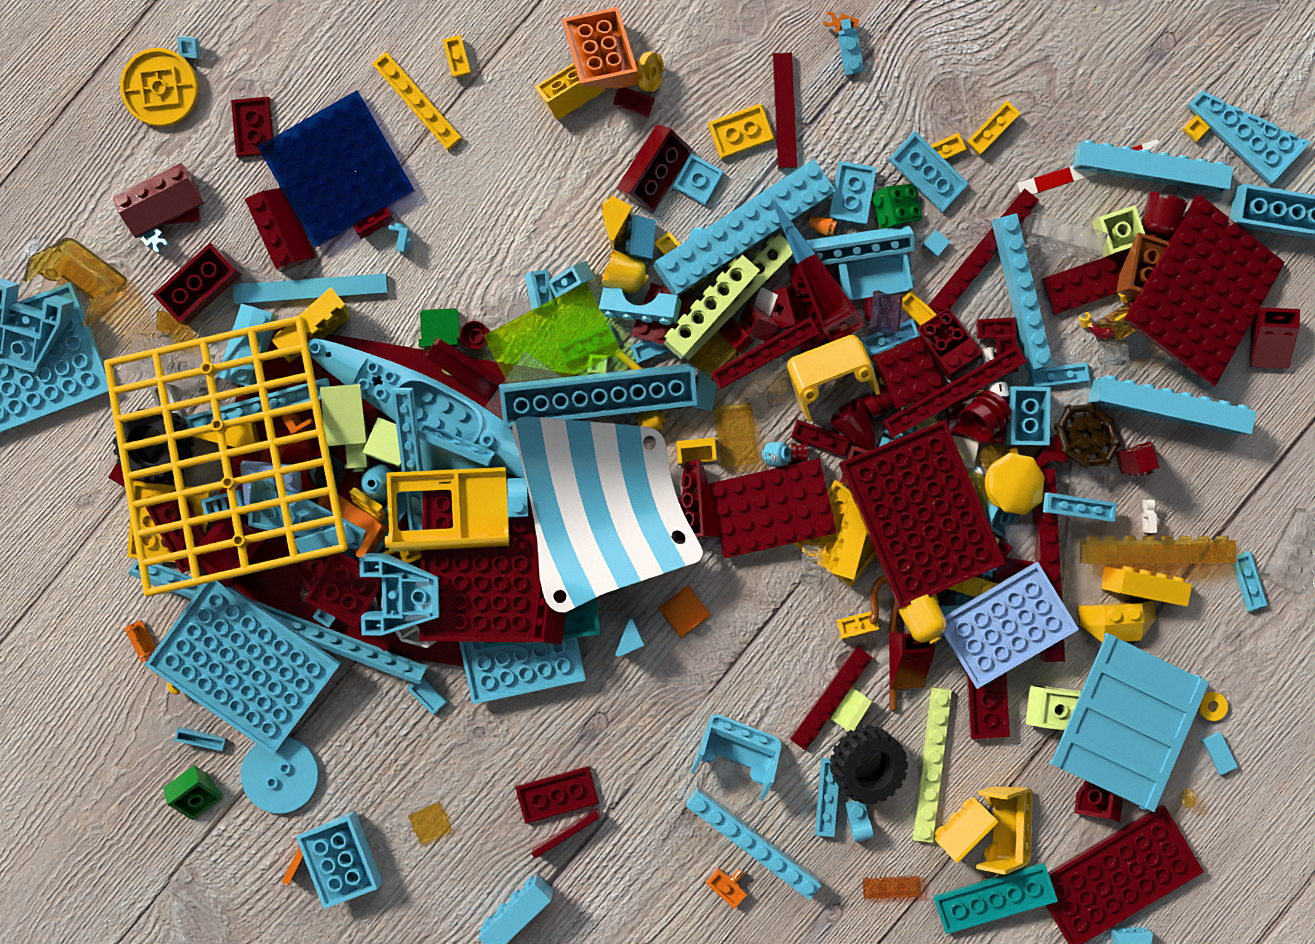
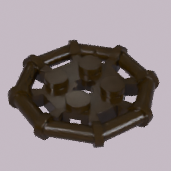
(1093, 428)

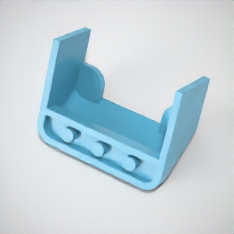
(742, 745)

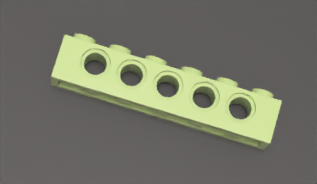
(681, 345)

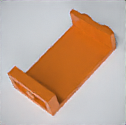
(374, 528)

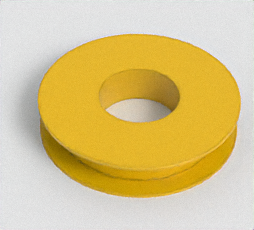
(1222, 706)

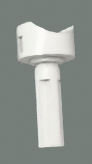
(995, 386)

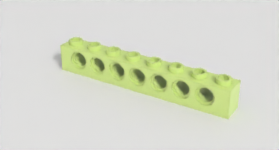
(782, 249)

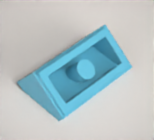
(538, 288)

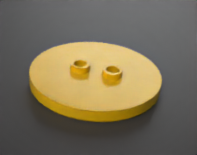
(159, 87)

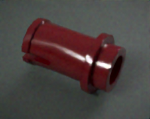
(868, 306)

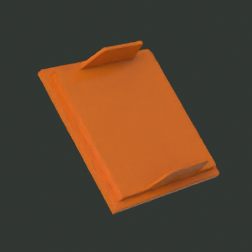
(684, 611)

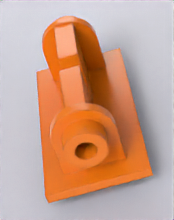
(140, 640)

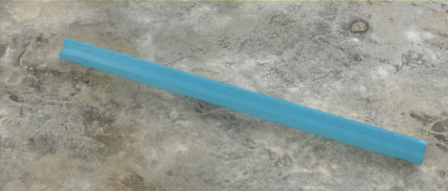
(317, 634)

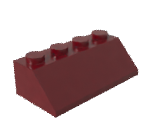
(654, 168)
(158, 200)
(280, 229)

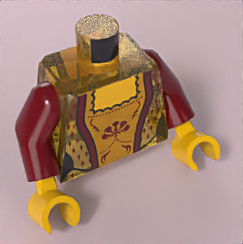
(1112, 325)

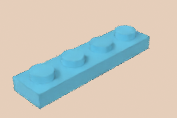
(1079, 507)
(826, 801)

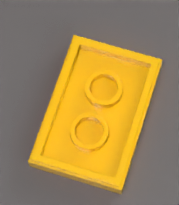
(740, 131)

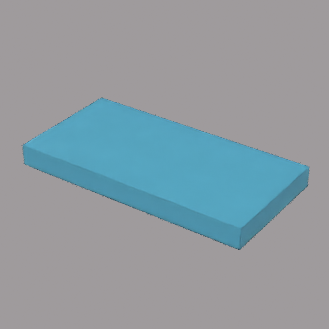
(928, 171)

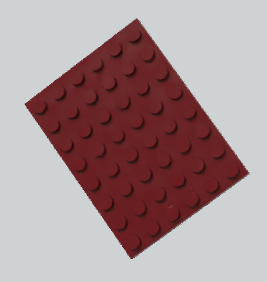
(1204, 291)
(922, 513)
(482, 590)

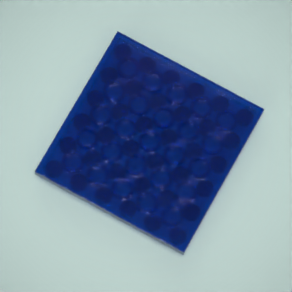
(336, 168)

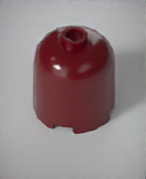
(1162, 215)

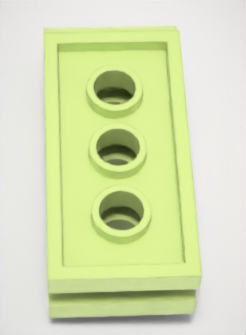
(1042, 706)

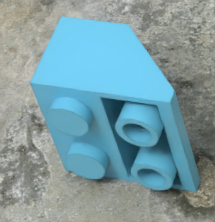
(642, 238)

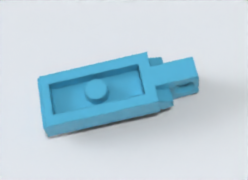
(850, 48)

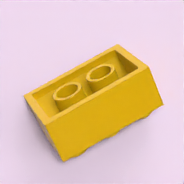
(564, 93)
(615, 218)
(964, 829)

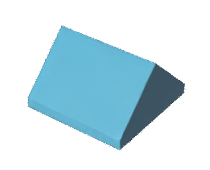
(630, 639)

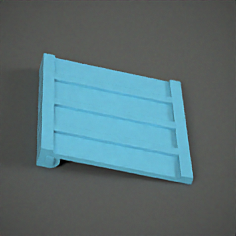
(1130, 722)

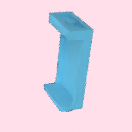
(882, 273)

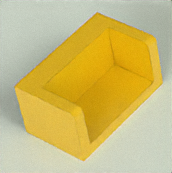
(696, 449)

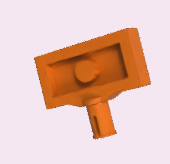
(727, 886)

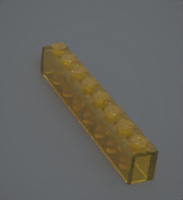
(1157, 550)

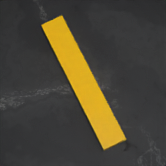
(417, 101)

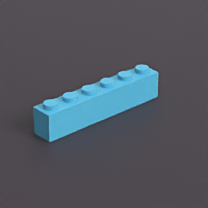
(863, 244)

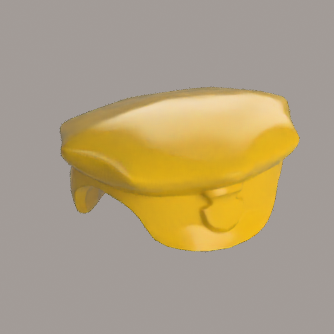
(1015, 483)

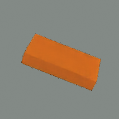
(293, 868)

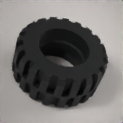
(136, 430)
(884, 779)

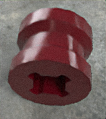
(799, 452)

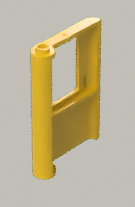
(477, 509)

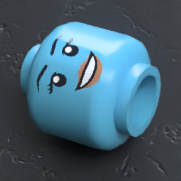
(776, 454)

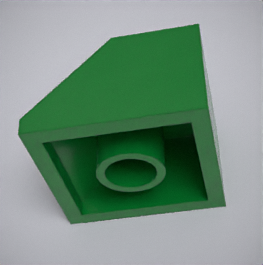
(192, 793)

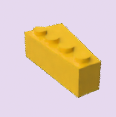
(319, 320)
(848, 543)
(1146, 586)

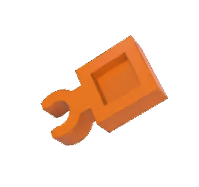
(837, 21)

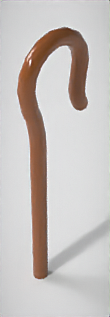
(892, 626)

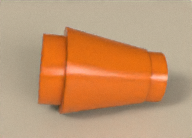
(822, 225)

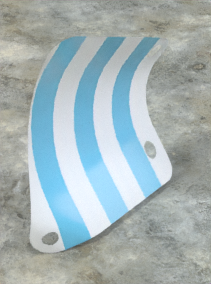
(609, 504)

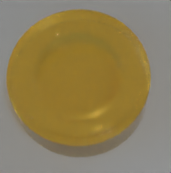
(1188, 798)

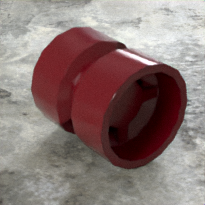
(876, 403)

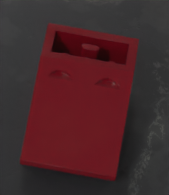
(1274, 337)
(949, 343)
(908, 660)

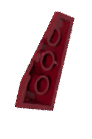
(697, 503)
(1098, 803)

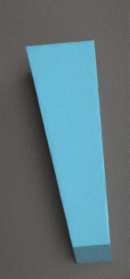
(199, 738)

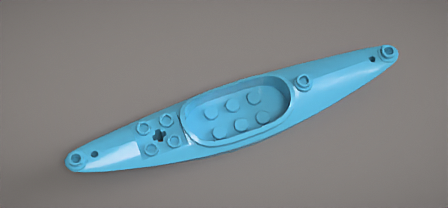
(434, 401)

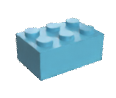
(1029, 416)

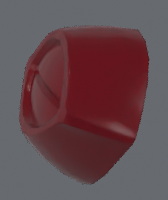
(472, 334)

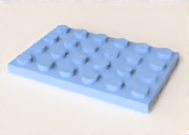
(1007, 625)

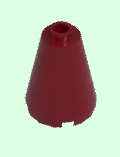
(856, 424)

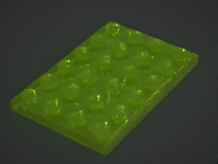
(561, 334)

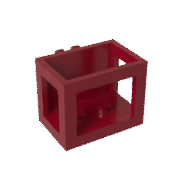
(228, 558)

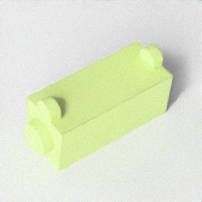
(355, 455)

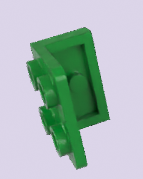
(896, 205)
(439, 324)

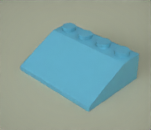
(339, 860)

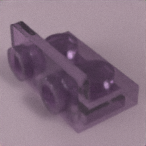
(885, 313)

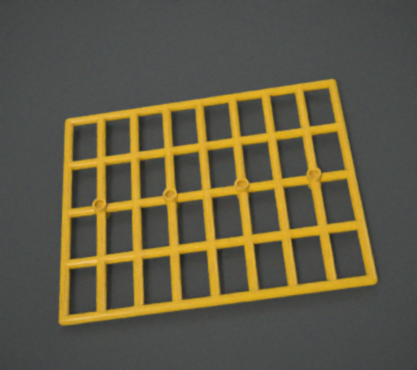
(228, 481)

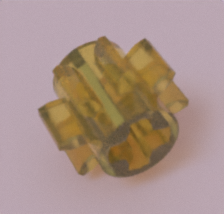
(990, 455)

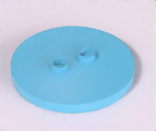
(280, 780)

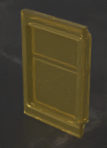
(736, 435)

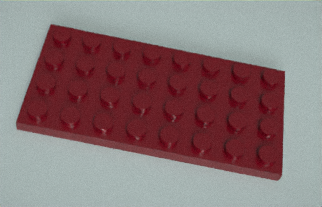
(1120, 876)

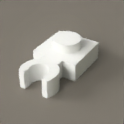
(1149, 518)

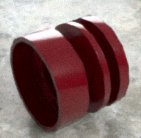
(985, 416)

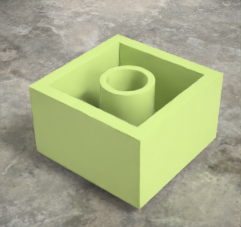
(1121, 229)

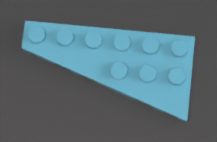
(1253, 139)

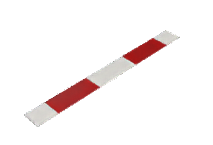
(1065, 175)

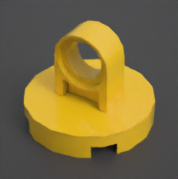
(649, 71)

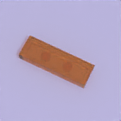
(891, 887)

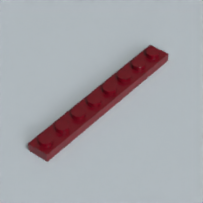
(979, 257)
(954, 391)

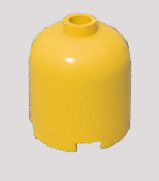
(624, 273)
(924, 619)

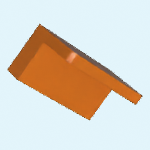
(296, 426)

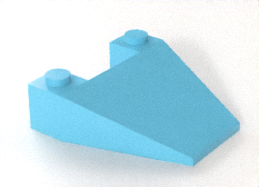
(27, 331)
(407, 594)

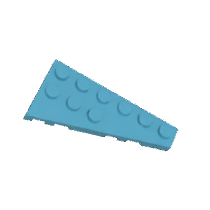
(300, 512)

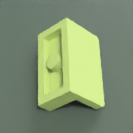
(851, 710)

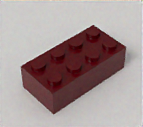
(197, 284)

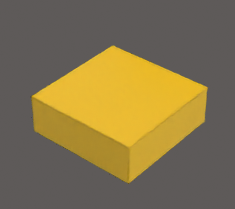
(1195, 128)

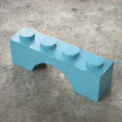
(663, 308)

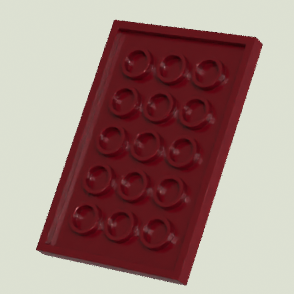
(772, 508)

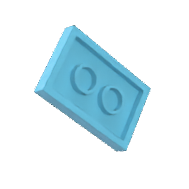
(853, 192)

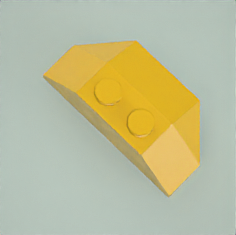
(1123, 619)

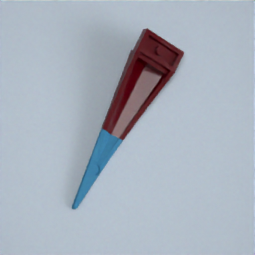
(832, 305)

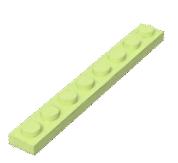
(932, 764)

